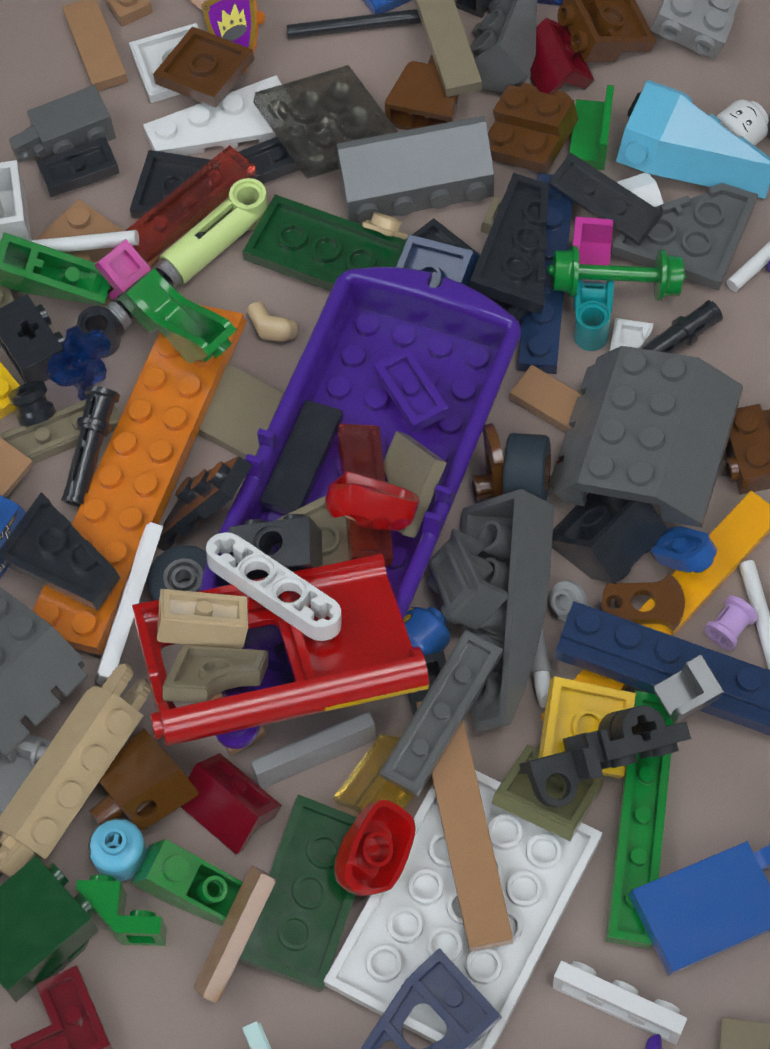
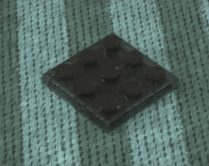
(318, 114)

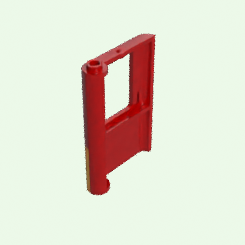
(359, 665)

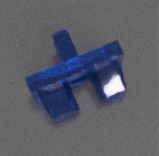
(89, 369)

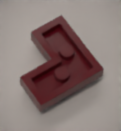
(71, 1013)

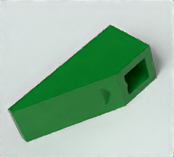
(187, 882)

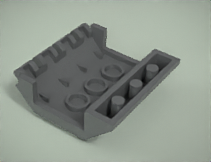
(648, 432)
(31, 665)

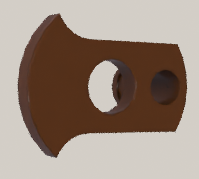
(491, 483)
(666, 594)

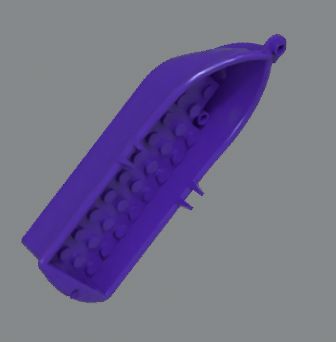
(369, 316)

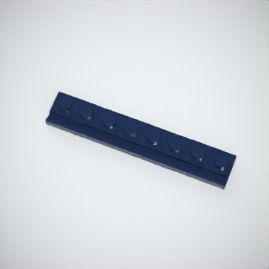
(647, 657)

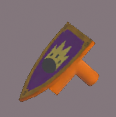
(234, 20)

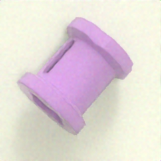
(730, 622)

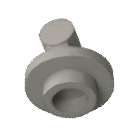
(562, 598)

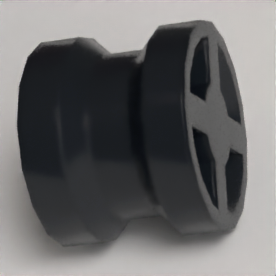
(32, 403)

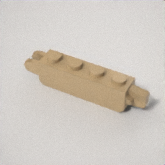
(70, 769)

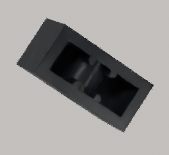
(28, 338)

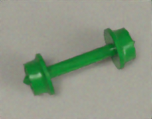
(666, 275)

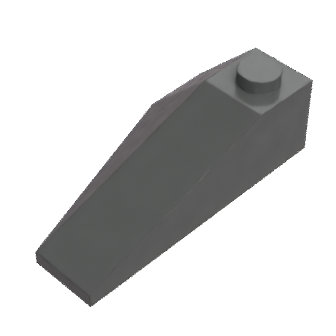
(505, 43)

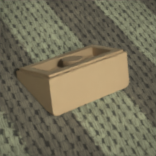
(202, 619)

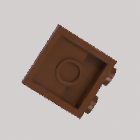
(605, 28)
(531, 127)
(749, 449)

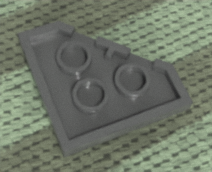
(699, 230)

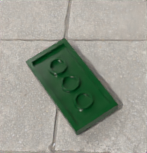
(316, 244)
(307, 904)

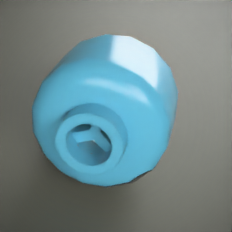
(117, 849)

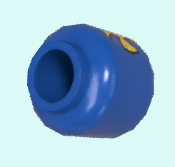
(427, 629)

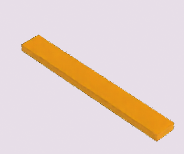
(735, 540)

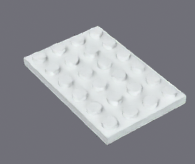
(424, 914)

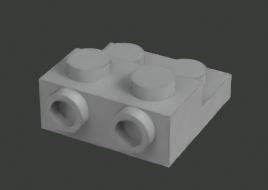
(696, 23)

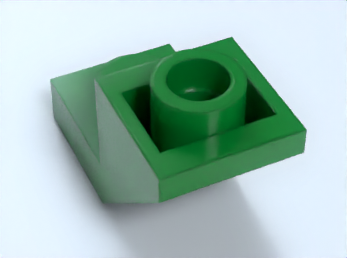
(109, 902)

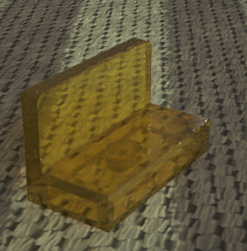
(365, 783)

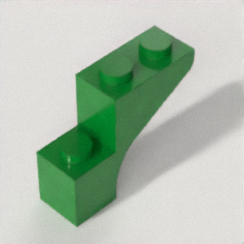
(186, 325)

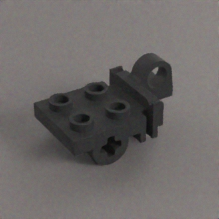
(613, 745)

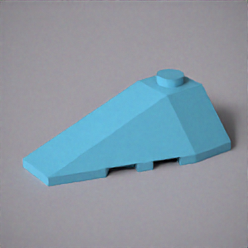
(684, 143)

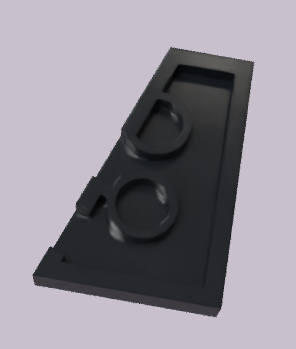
(202, 498)
(58, 556)

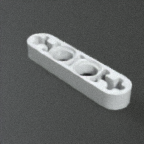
(278, 581)

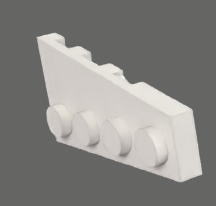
(205, 126)

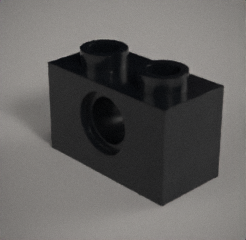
(299, 536)

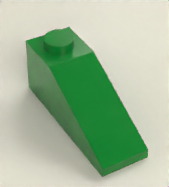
(49, 272)

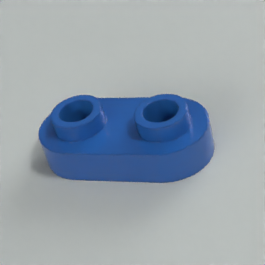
(685, 549)

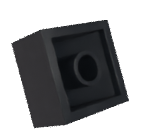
(607, 536)

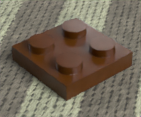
(203, 66)

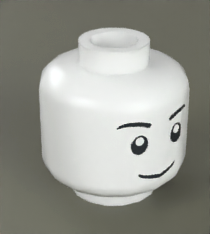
(745, 120)

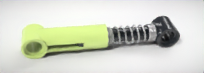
(188, 254)

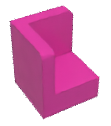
(593, 240)
(122, 268)

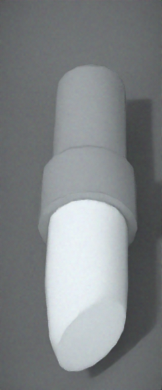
(541, 671)

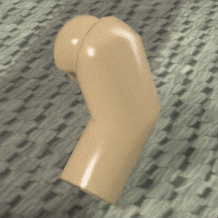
(271, 327)

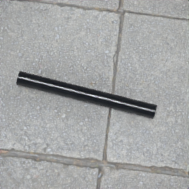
(353, 23)

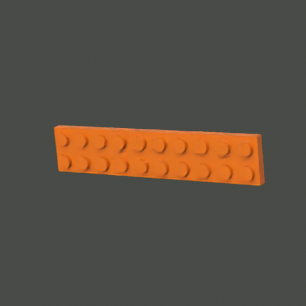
(138, 476)

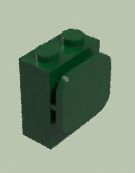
(40, 926)

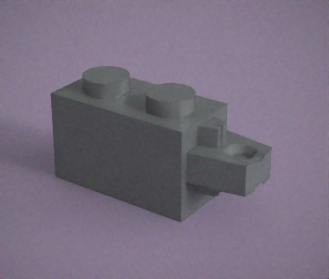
(64, 125)

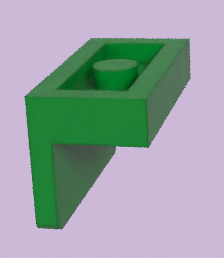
(592, 129)

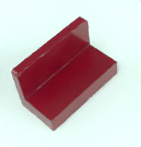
(556, 61)
(228, 802)

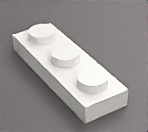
(619, 1001)

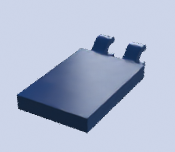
(706, 906)

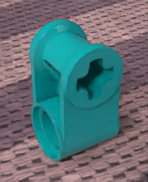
(593, 307)

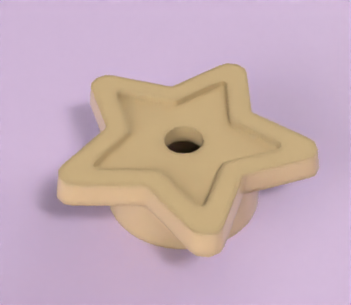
(386, 225)

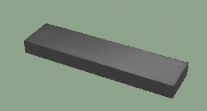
(441, 713)

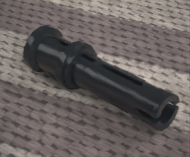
(93, 428)

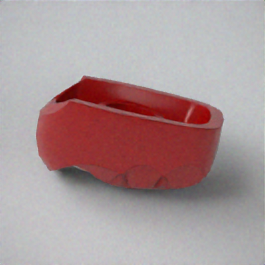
(371, 502)
(375, 849)

